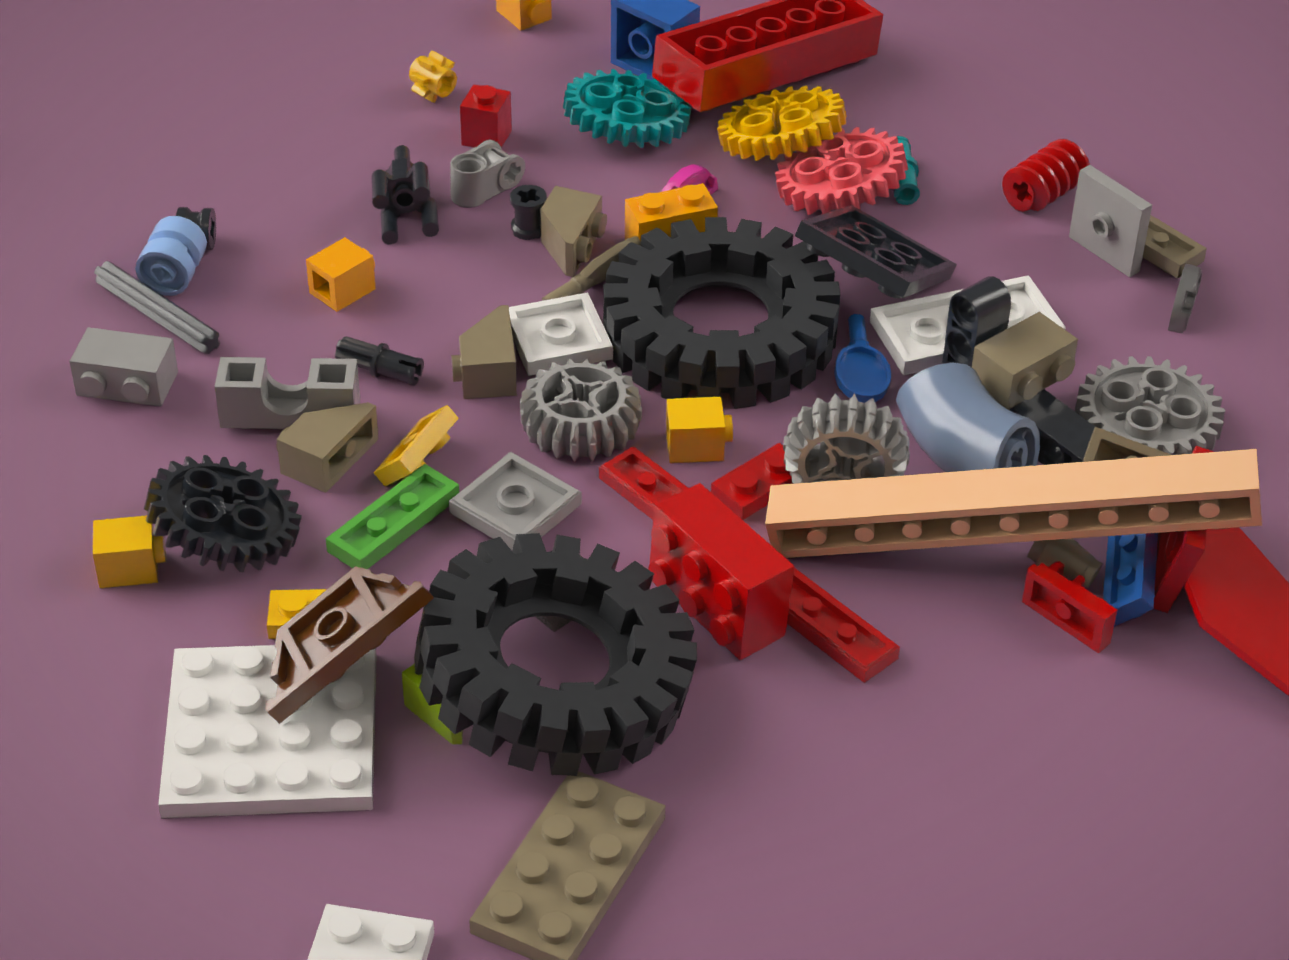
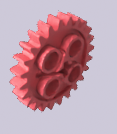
(842, 171)

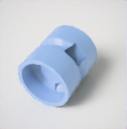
(171, 255)

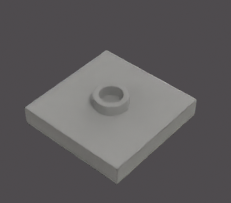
(1110, 220)
(515, 500)

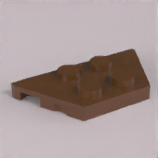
(336, 633)

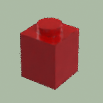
(485, 116)

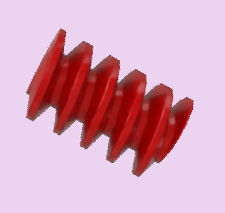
(1044, 175)

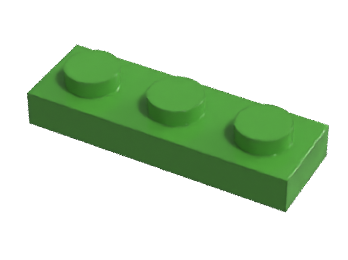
(392, 518)

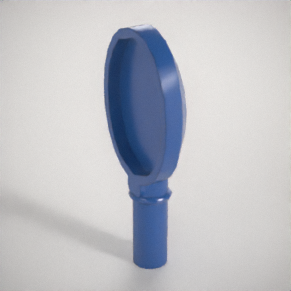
(861, 367)

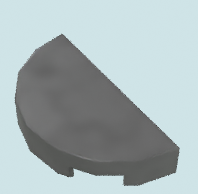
(1185, 298)

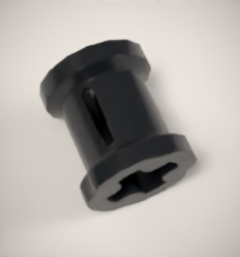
(527, 206)

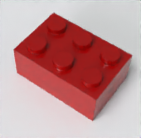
(721, 570)

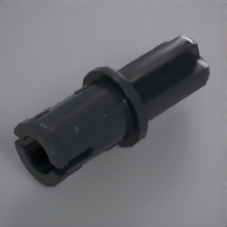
(380, 360)

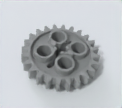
(1152, 405)

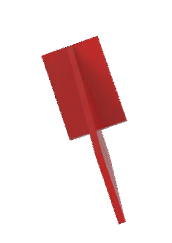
(1232, 594)

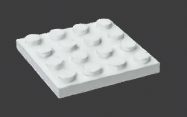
(238, 760)

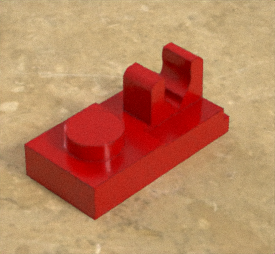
(1069, 605)

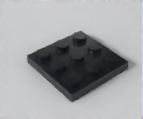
(875, 251)

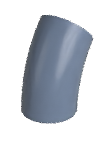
(962, 423)

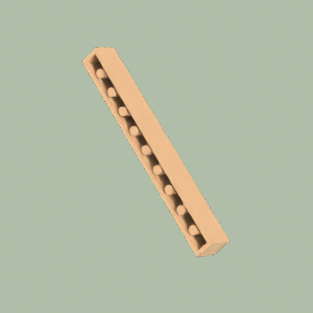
(1016, 504)

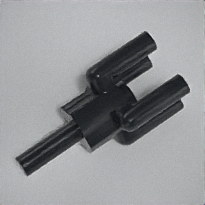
(403, 190)

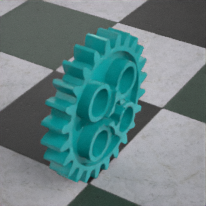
(626, 108)

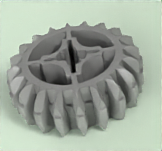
(580, 409)
(853, 442)

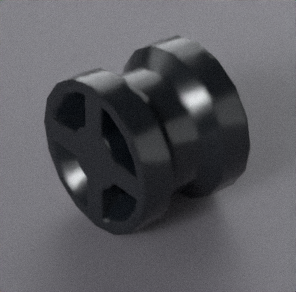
(205, 220)

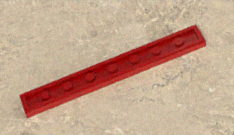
(811, 608)

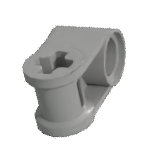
(483, 174)

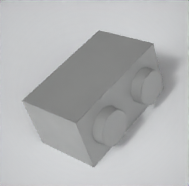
(124, 366)

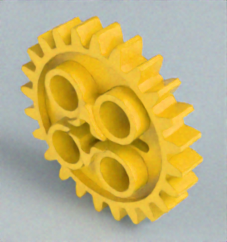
(782, 122)

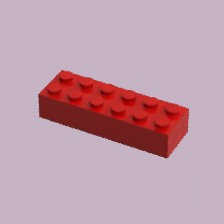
(763, 48)

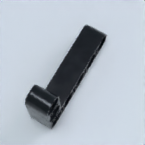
(984, 312)

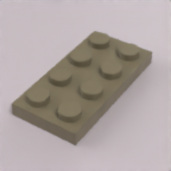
(568, 869)

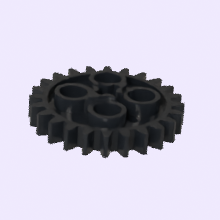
(222, 513)

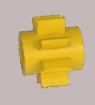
(432, 76)

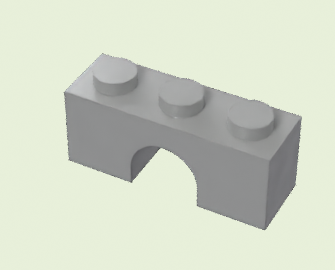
(253, 399)

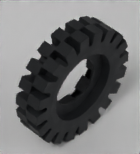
(664, 349)
(500, 586)

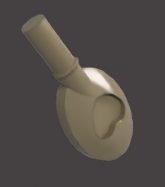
(593, 273)

